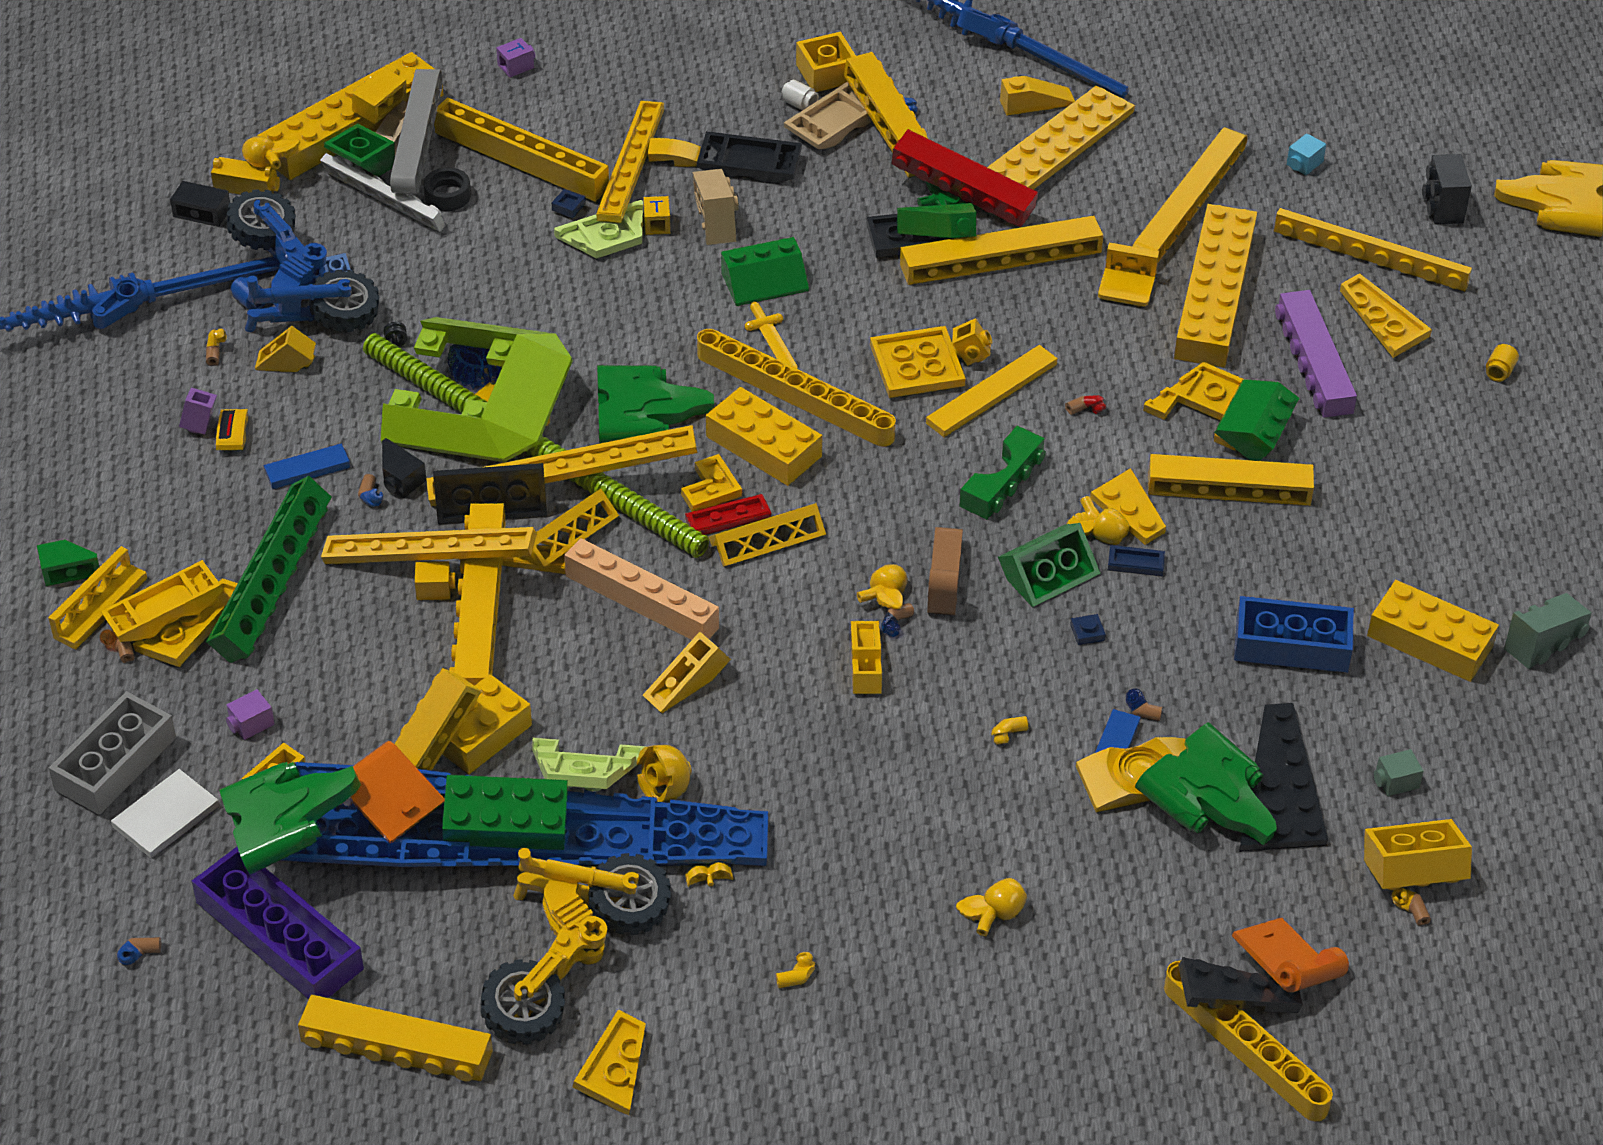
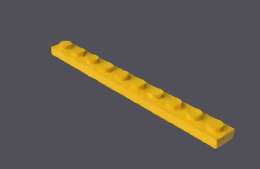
(607, 456)

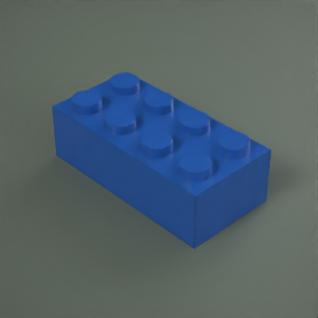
(1294, 634)

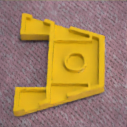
(1202, 389)

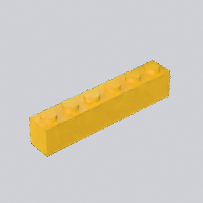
(881, 99)
(1230, 479)
(395, 1038)

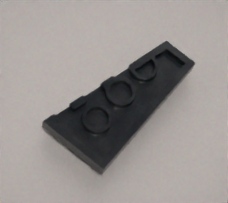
(1226, 985)

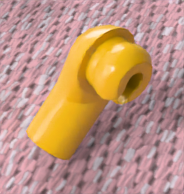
(799, 974)

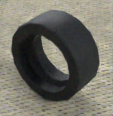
(447, 201)

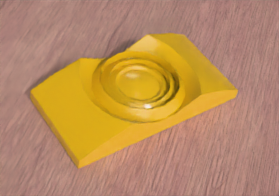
(163, 603)
(1113, 772)

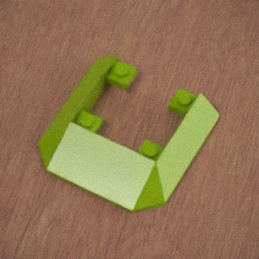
(517, 409)

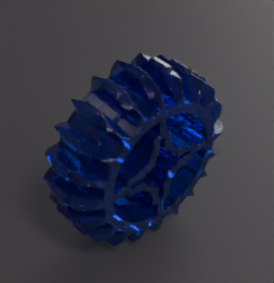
(469, 368)

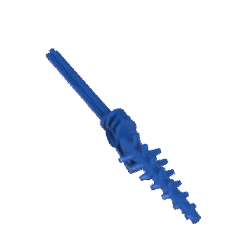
(1003, 30)
(127, 295)

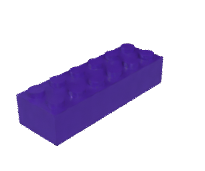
(278, 926)

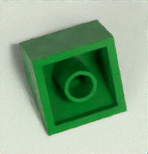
(364, 149)

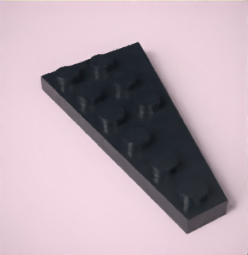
(1286, 784)

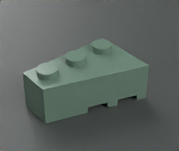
(1546, 629)

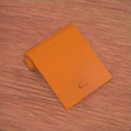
(391, 788)
(1289, 956)

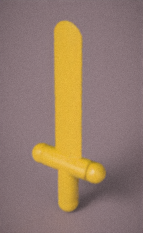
(767, 327)

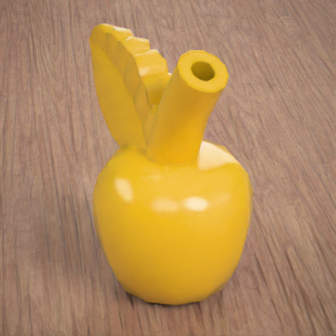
(263, 152)
(1106, 526)
(887, 586)
(1001, 899)

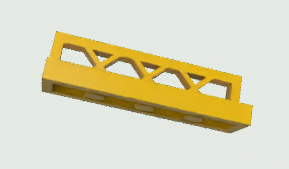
(571, 516)
(765, 524)
(87, 617)

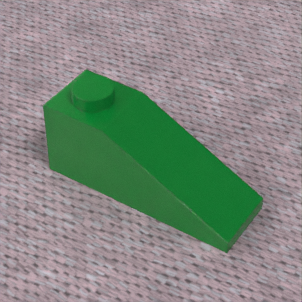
(938, 220)

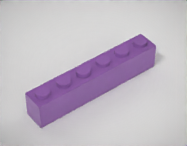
(1316, 354)

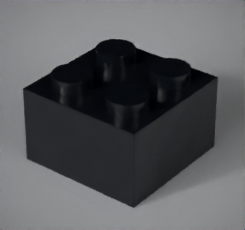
(1447, 189)

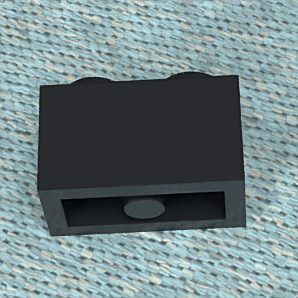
(200, 203)

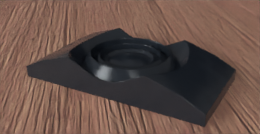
(749, 157)

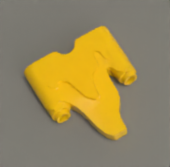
(1563, 195)

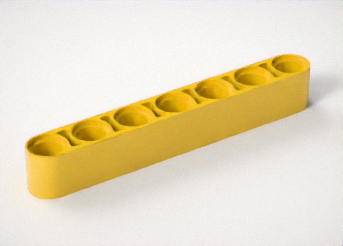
(1257, 1051)

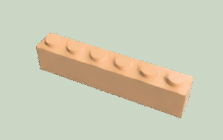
(641, 590)

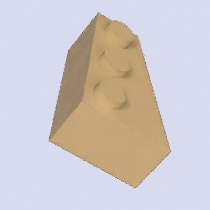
(716, 204)

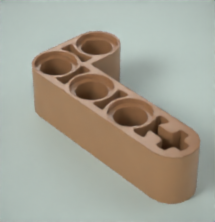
(944, 571)

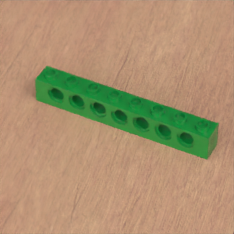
(269, 570)

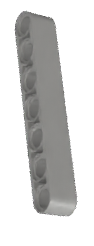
(416, 131)

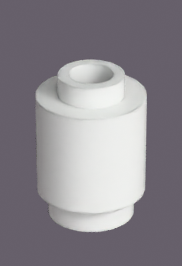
(799, 94)

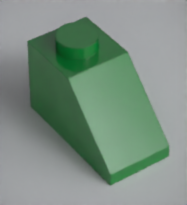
(66, 562)

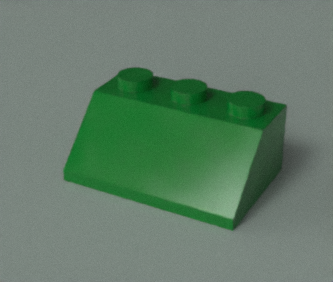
(764, 271)
(1256, 417)
(1050, 564)

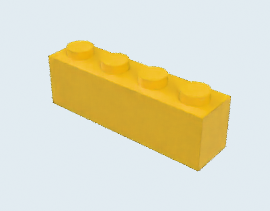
(436, 719)

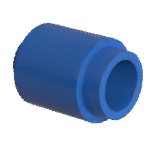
(240, 292)

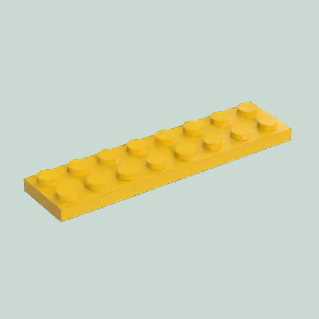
(1063, 137)

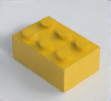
(489, 726)
(1417, 854)

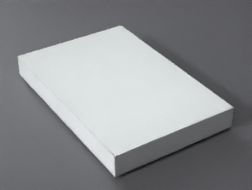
(165, 813)

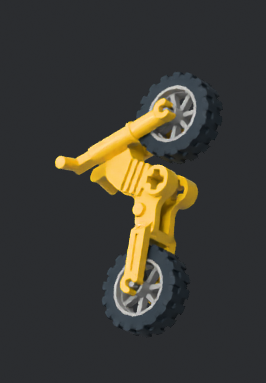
(612, 896)

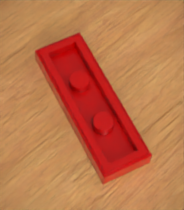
(729, 515)

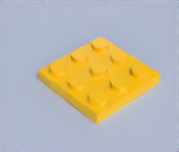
(917, 361)

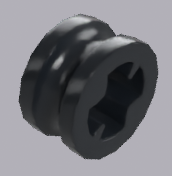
(395, 333)

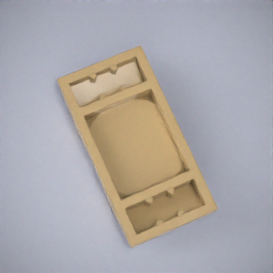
(830, 118)

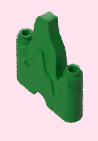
(640, 402)
(1211, 781)
(280, 808)

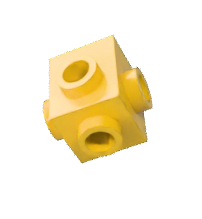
(971, 342)

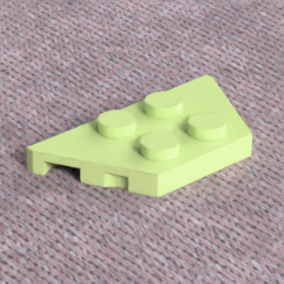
(603, 237)

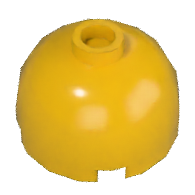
(662, 767)

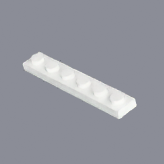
(378, 189)

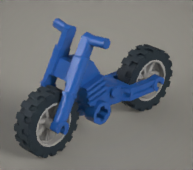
(299, 272)

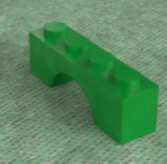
(986, 492)

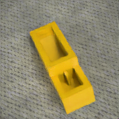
(866, 657)

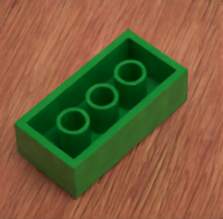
(505, 812)

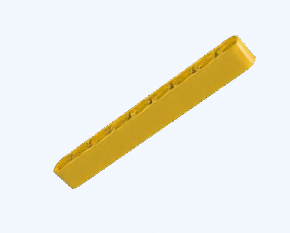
(1192, 192)
(796, 387)

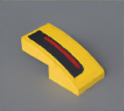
(231, 429)

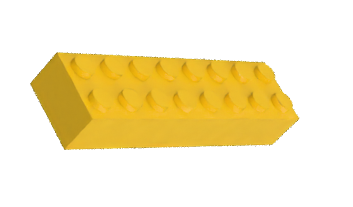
(330, 118)
(1215, 285)

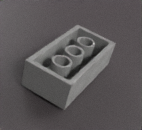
(112, 752)

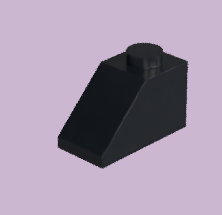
(401, 469)

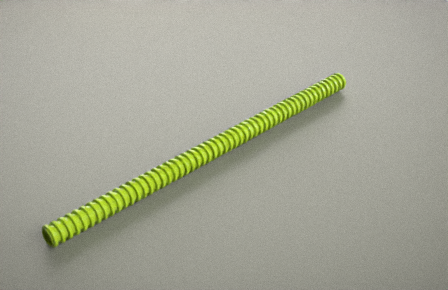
(620, 496)

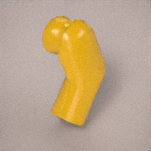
(1007, 726)

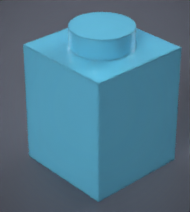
(1306, 154)

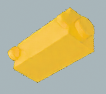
(240, 176)

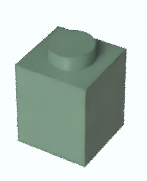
(1398, 772)

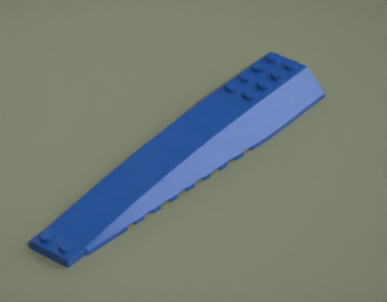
(595, 830)

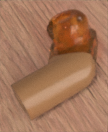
(111, 641)

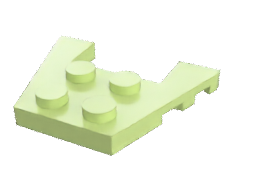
(581, 769)

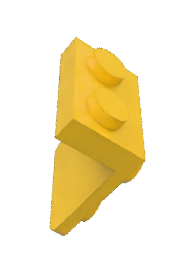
(1128, 274)

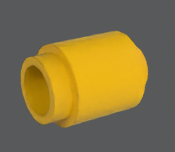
(1501, 362)

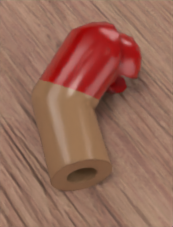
(1084, 402)

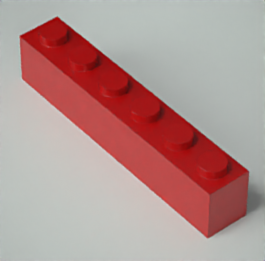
(964, 178)

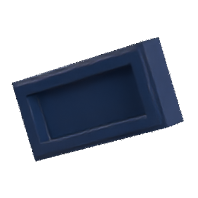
(1136, 560)

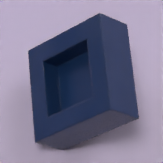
(568, 203)
(1087, 629)

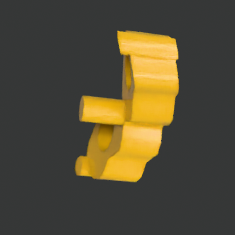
(714, 871)

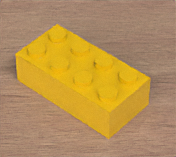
(764, 436)
(1432, 630)

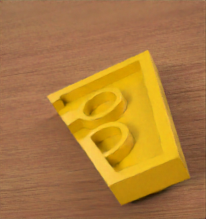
(1129, 498)
(613, 1063)

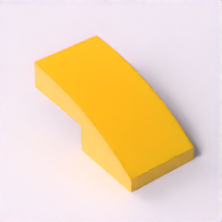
(682, 152)

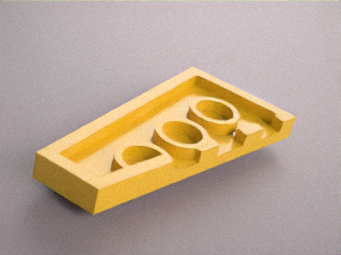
(1385, 317)
(183, 636)

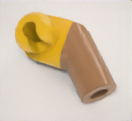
(215, 337)
(1412, 903)

